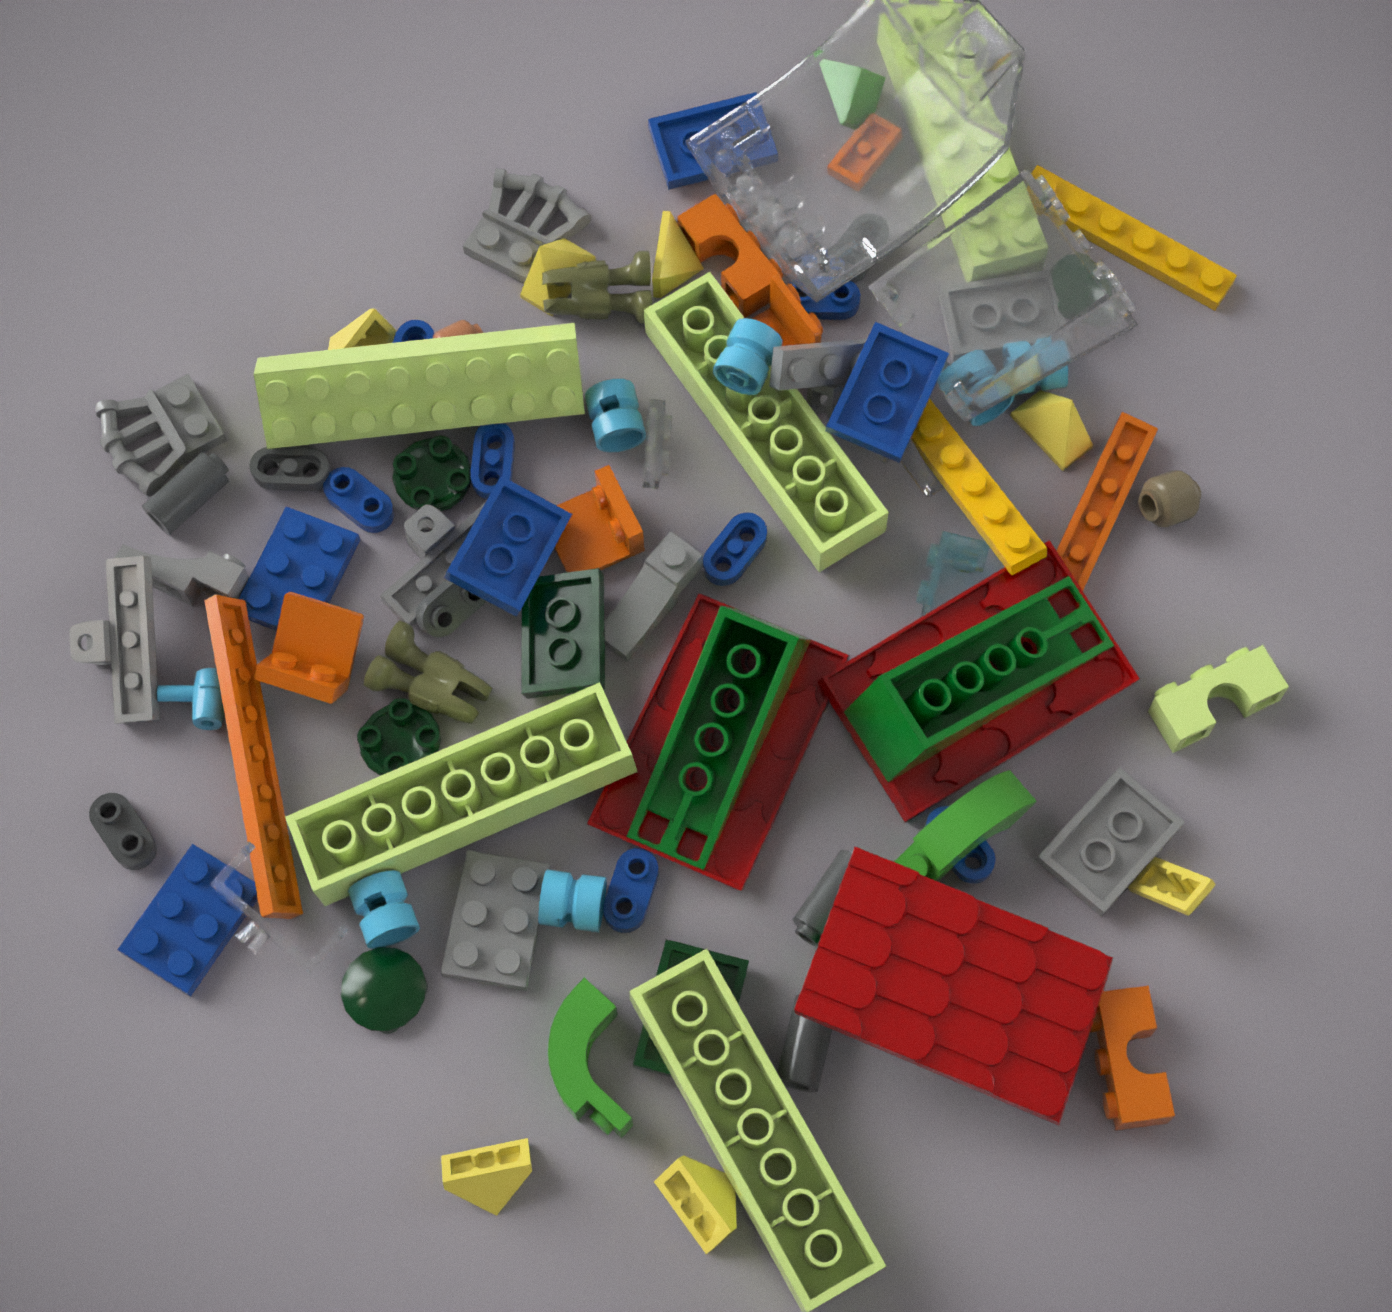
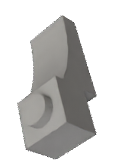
(190, 577)
(651, 595)

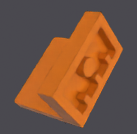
(788, 315)
(600, 527)
(312, 648)

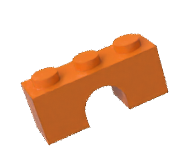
(716, 230)
(1132, 1096)

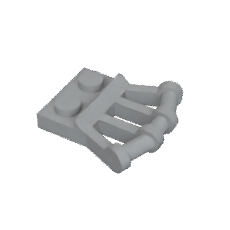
(510, 245)
(179, 414)

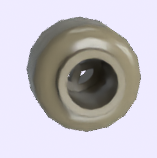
(1169, 498)

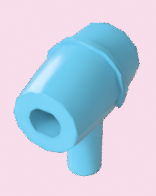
(204, 695)

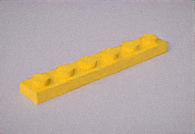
(1141, 244)
(976, 492)

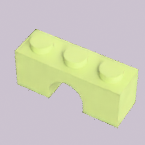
(1246, 679)

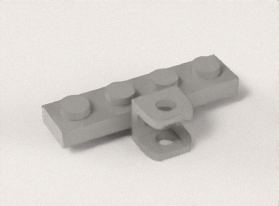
(818, 367)
(436, 553)
(125, 640)

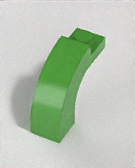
(966, 824)
(572, 1034)

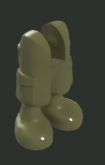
(590, 285)
(437, 683)

